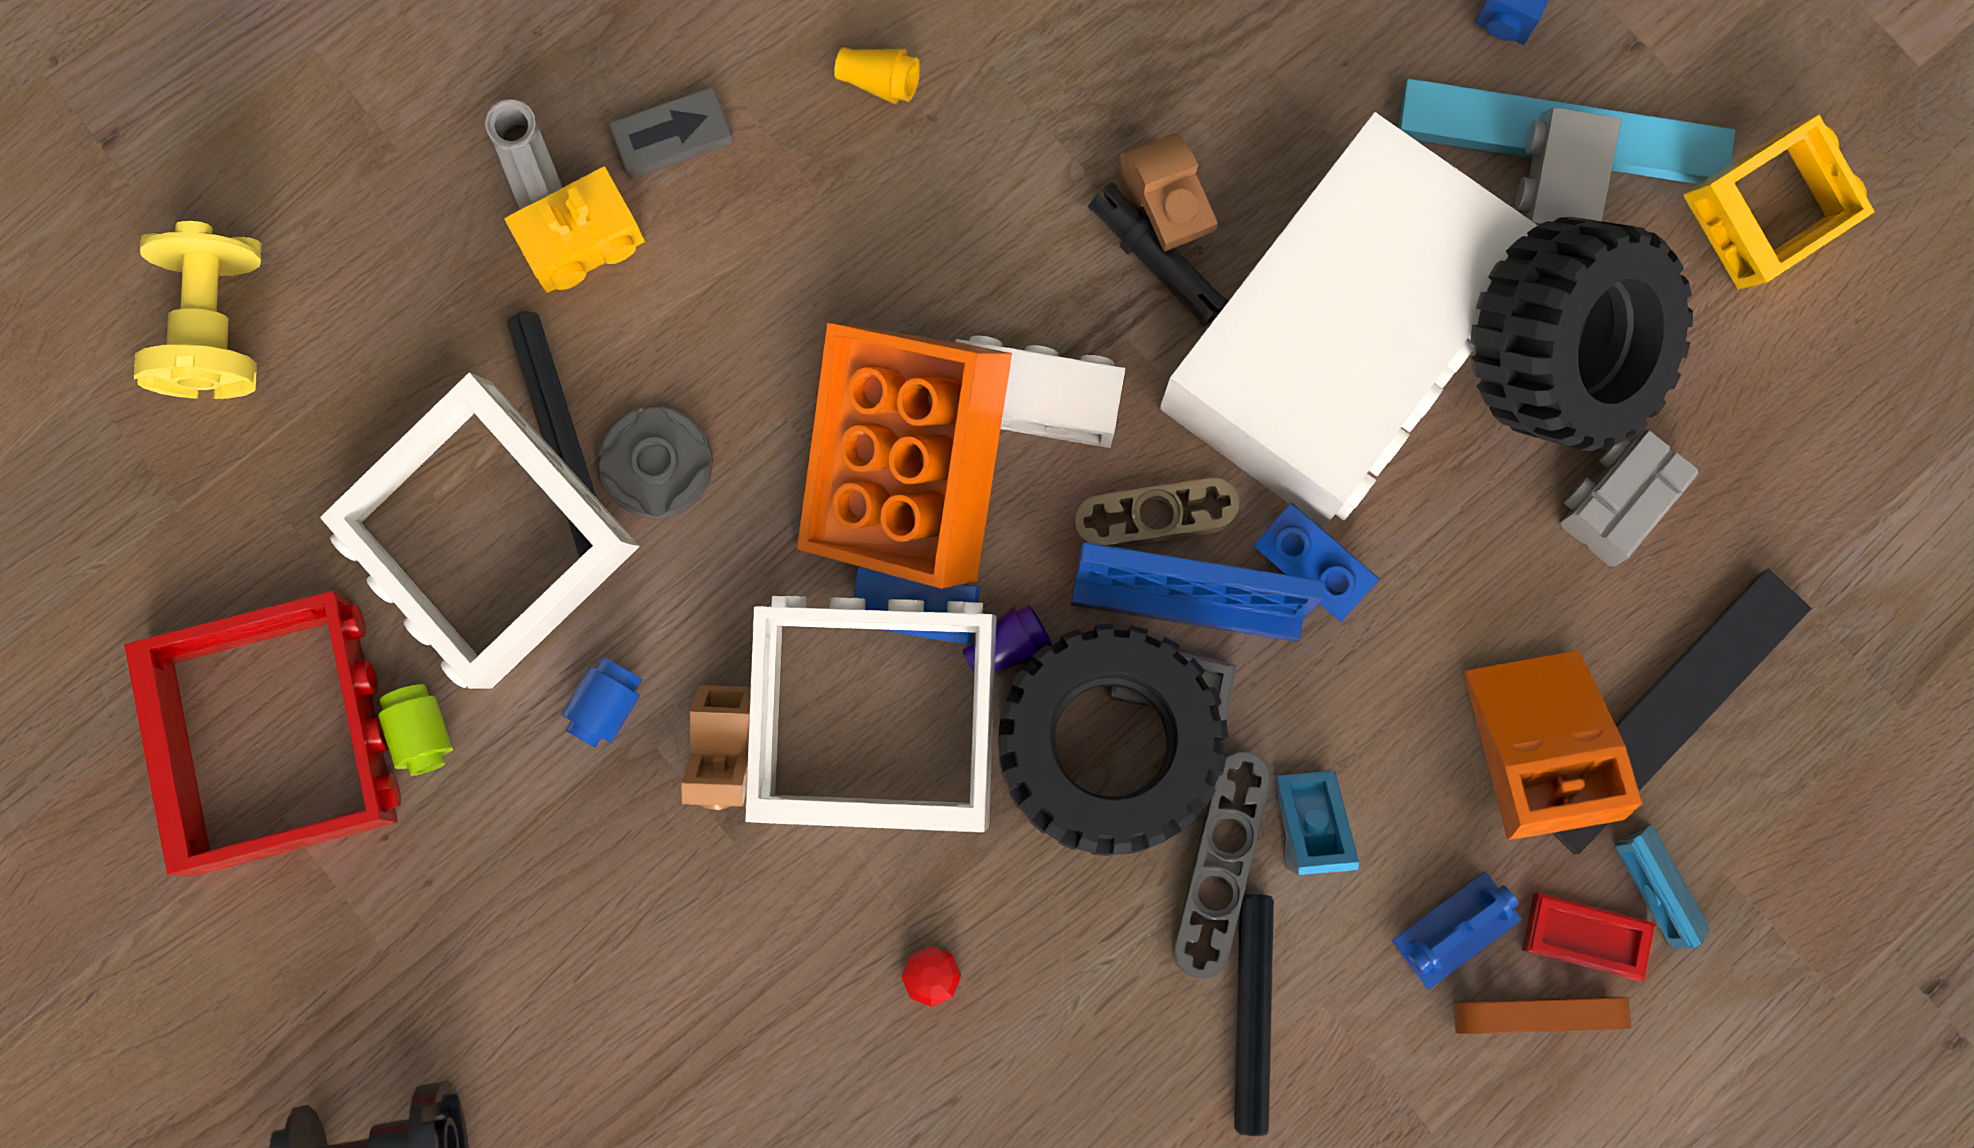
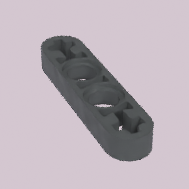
(1229, 866)

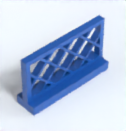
(1194, 592)

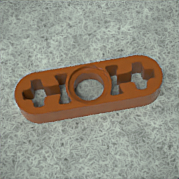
(1542, 1015)

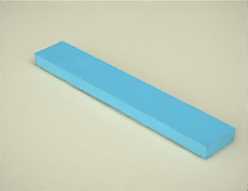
(1502, 124)

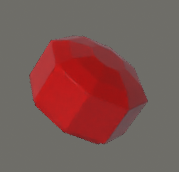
(931, 976)

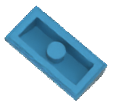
(1662, 888)

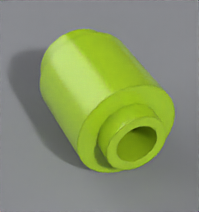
(414, 729)

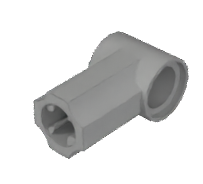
(526, 160)

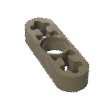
(1199, 520)

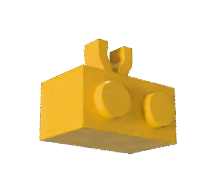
(575, 231)

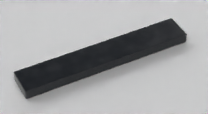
(1701, 681)

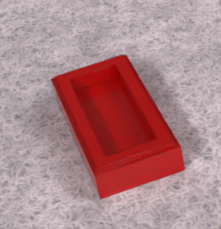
(1588, 937)

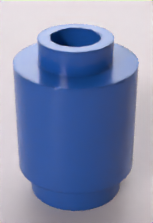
(601, 702)

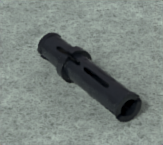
(1168, 266)

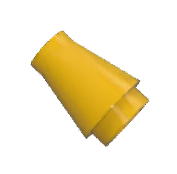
(882, 72)

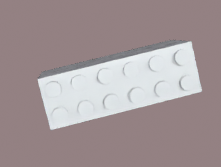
(1347, 323)

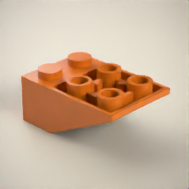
(1550, 746)

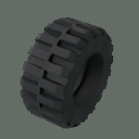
(1532, 322)
(1168, 683)

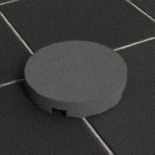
(655, 462)

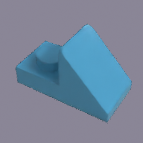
(1315, 824)

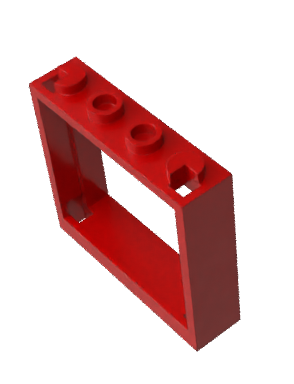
(168, 745)

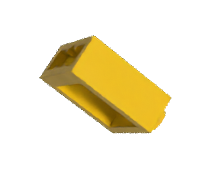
(1735, 230)

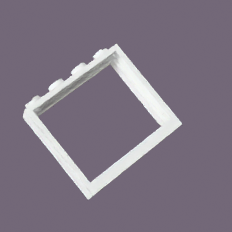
(389, 581)
(761, 801)

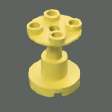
(197, 333)

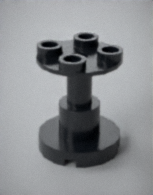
(433, 1123)

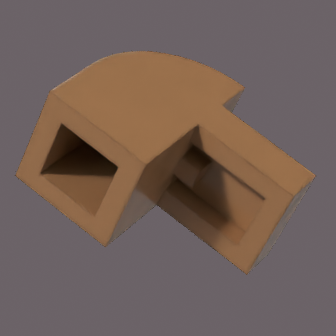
(1165, 187)
(718, 747)

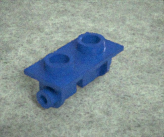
(1309, 552)
(1458, 929)

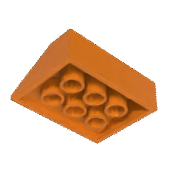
(903, 454)

